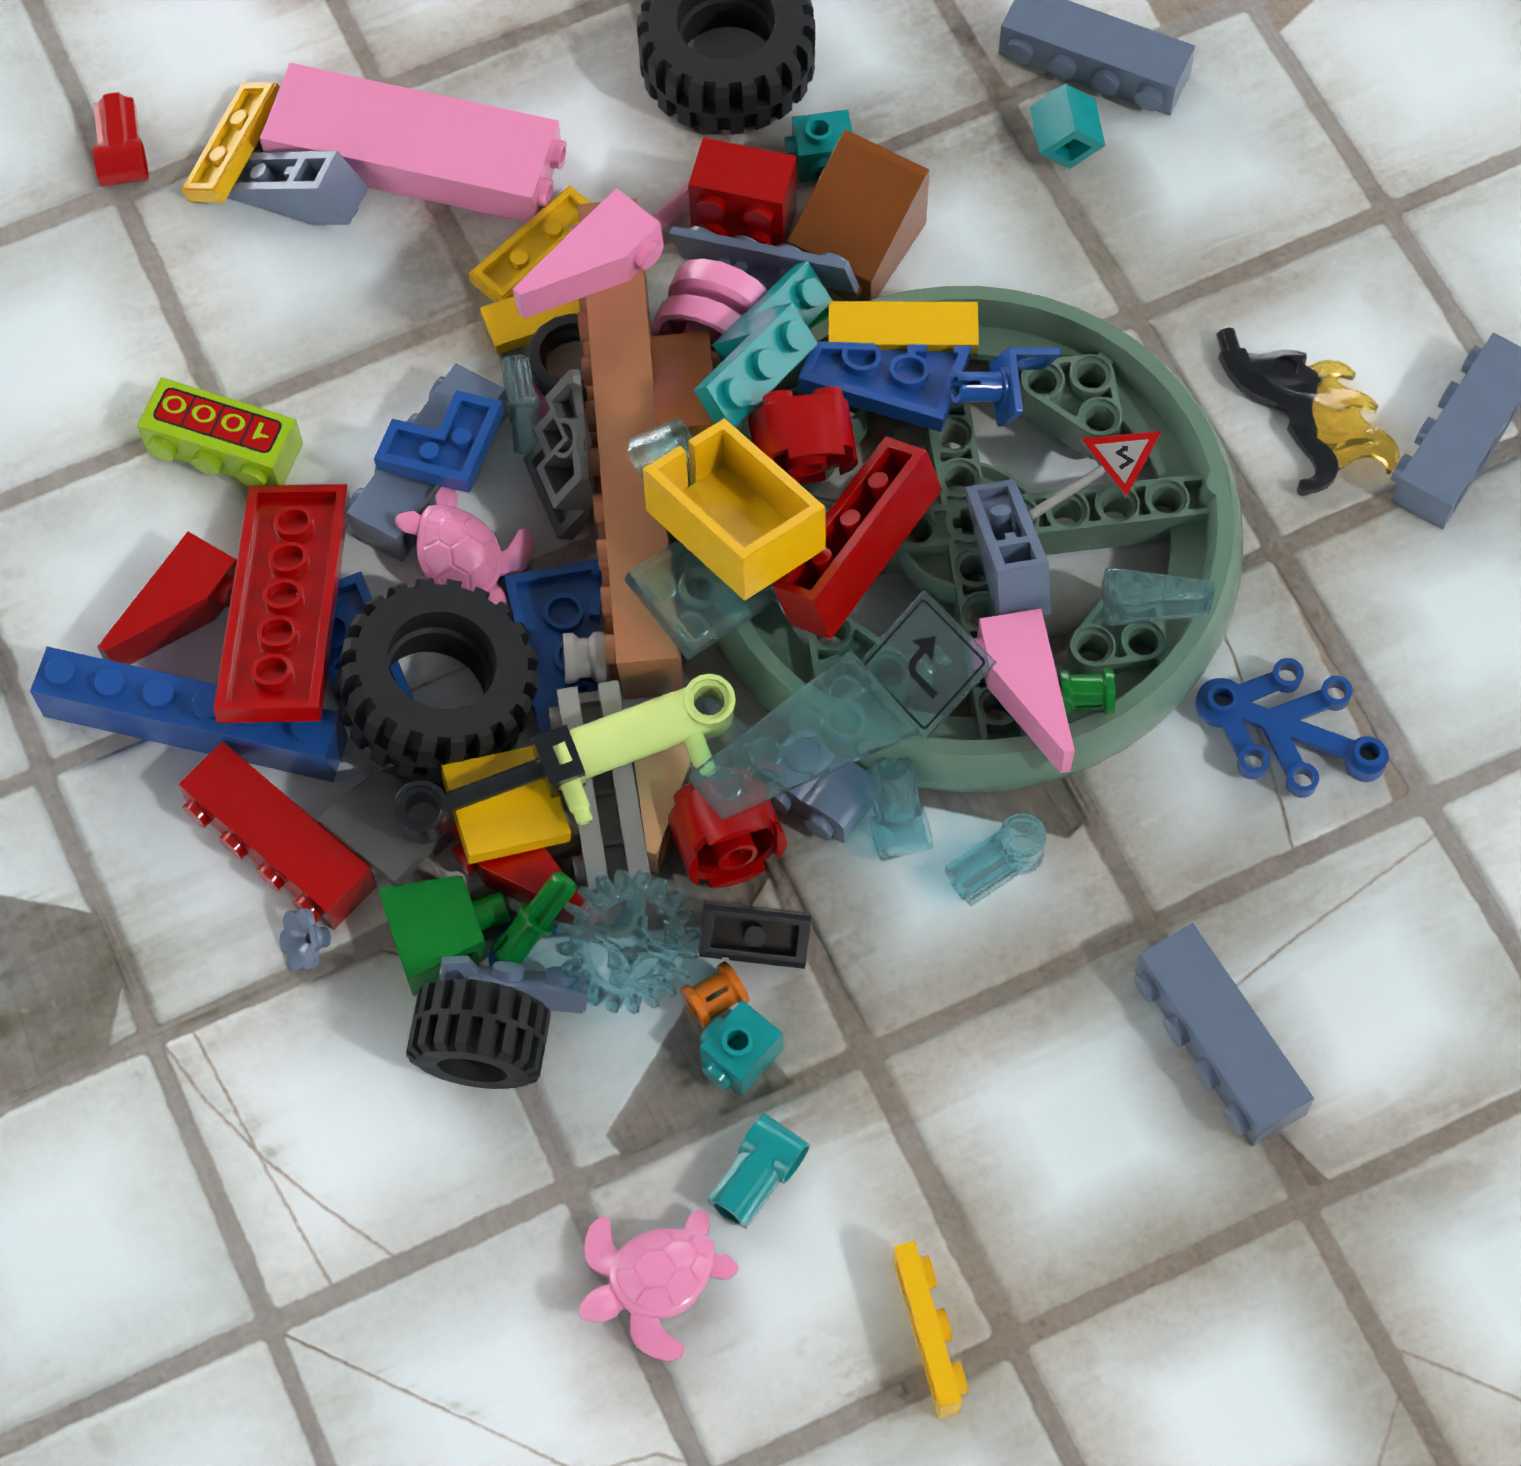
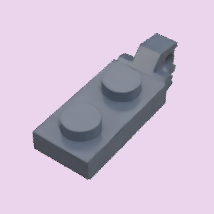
(549, 987)

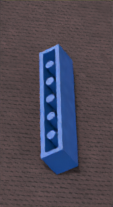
(178, 714)

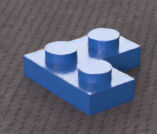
(445, 455)

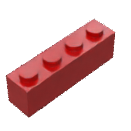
(861, 537)
(277, 836)

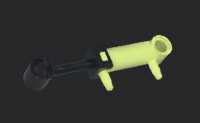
(573, 755)

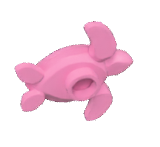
(463, 547)
(652, 1279)

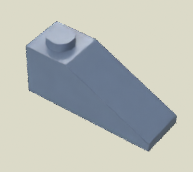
(302, 186)
(1009, 548)

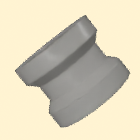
(584, 657)

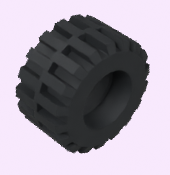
(478, 1034)

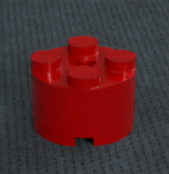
(805, 433)
(725, 849)

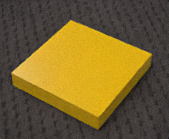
(508, 822)

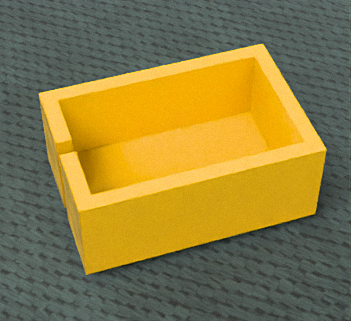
(739, 512)

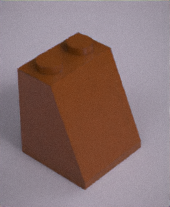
(864, 210)

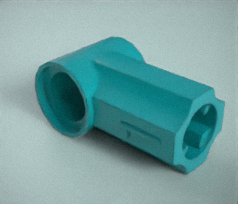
(766, 1158)

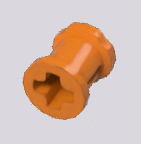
(696, 996)

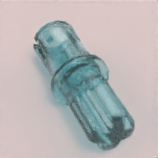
(521, 402)

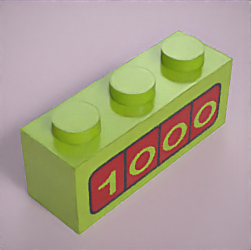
(219, 434)

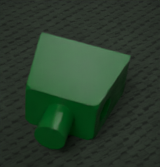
(438, 921)

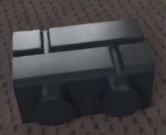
(754, 934)

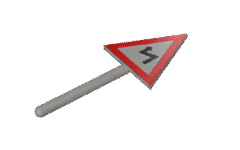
(1117, 456)

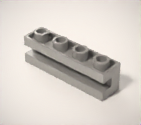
(616, 832)

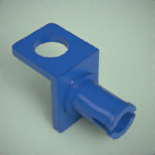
(1002, 382)

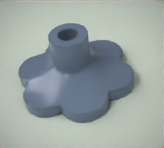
(303, 939)

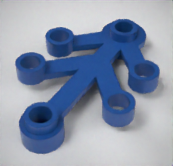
(1284, 725)

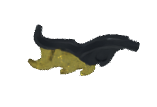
(1320, 409)

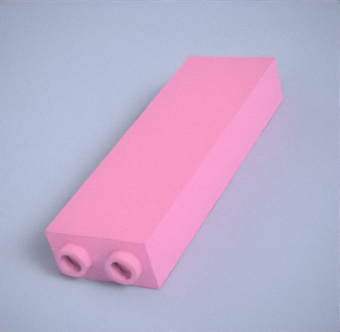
(420, 141)

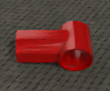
(120, 150)

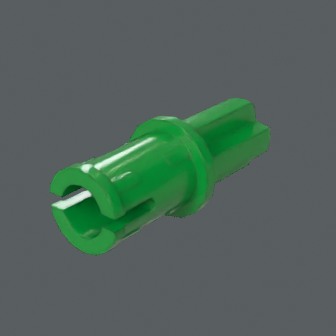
(535, 919)

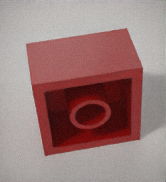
(743, 191)

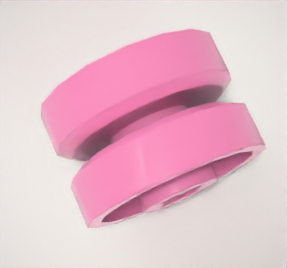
(706, 298)

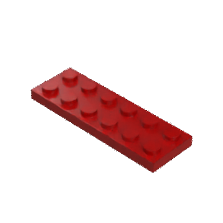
(283, 604)

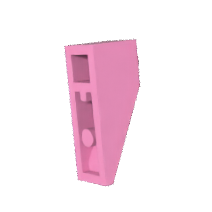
(594, 256)
(1027, 681)

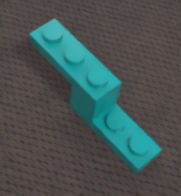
(764, 345)

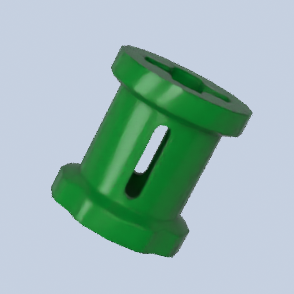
(1088, 691)

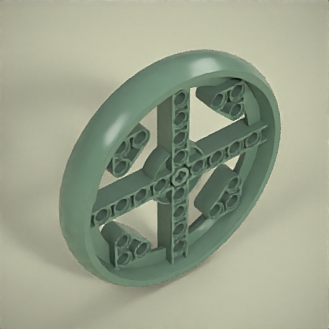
(1203, 534)

